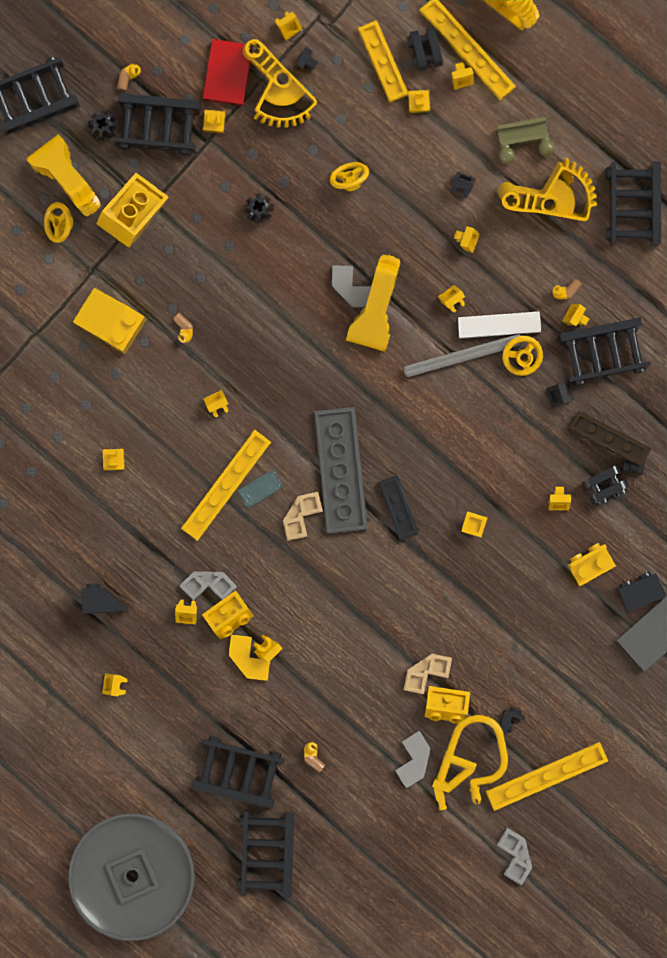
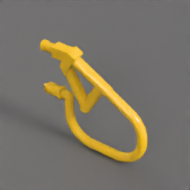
(441, 785)

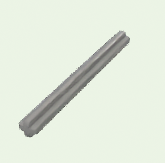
(458, 357)

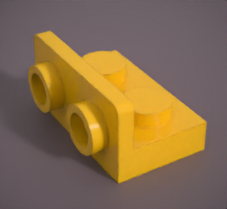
(591, 565)
(228, 615)
(447, 704)

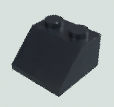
(100, 600)

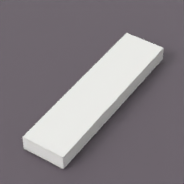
(499, 325)

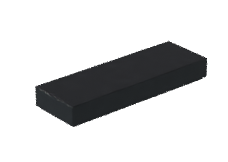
(398, 507)

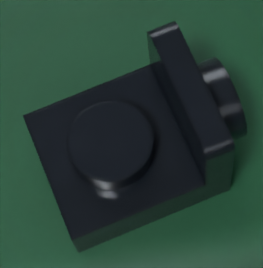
(506, 723)

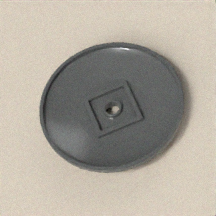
(101, 883)

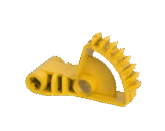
(519, 12)
(274, 92)
(55, 162)
(532, 200)
(371, 325)

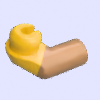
(126, 75)
(566, 292)
(186, 328)
(310, 757)

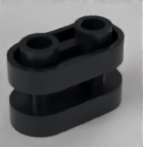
(420, 59)
(601, 496)

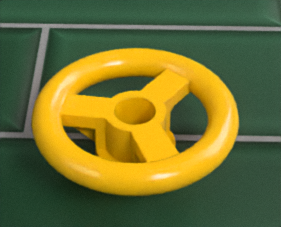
(350, 179)
(61, 223)
(525, 363)

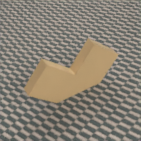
(303, 506)
(417, 674)

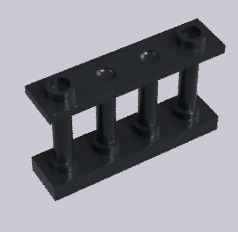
(149, 104)
(48, 108)
(652, 194)
(610, 331)
(224, 788)
(284, 864)

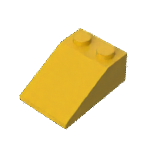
(131, 210)
(110, 320)

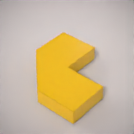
(240, 653)

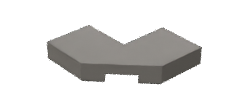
(343, 283)
(216, 581)
(414, 769)
(520, 864)

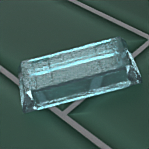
(260, 488)

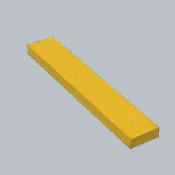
(467, 49)
(226, 485)
(546, 776)

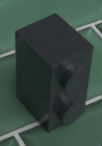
(640, 592)

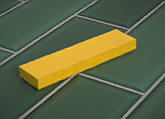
(383, 61)

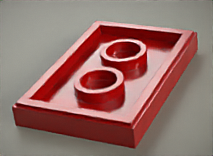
(226, 73)

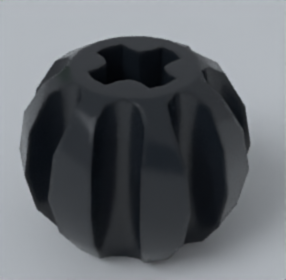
(104, 131)
(262, 202)

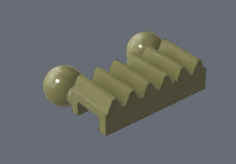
(524, 132)

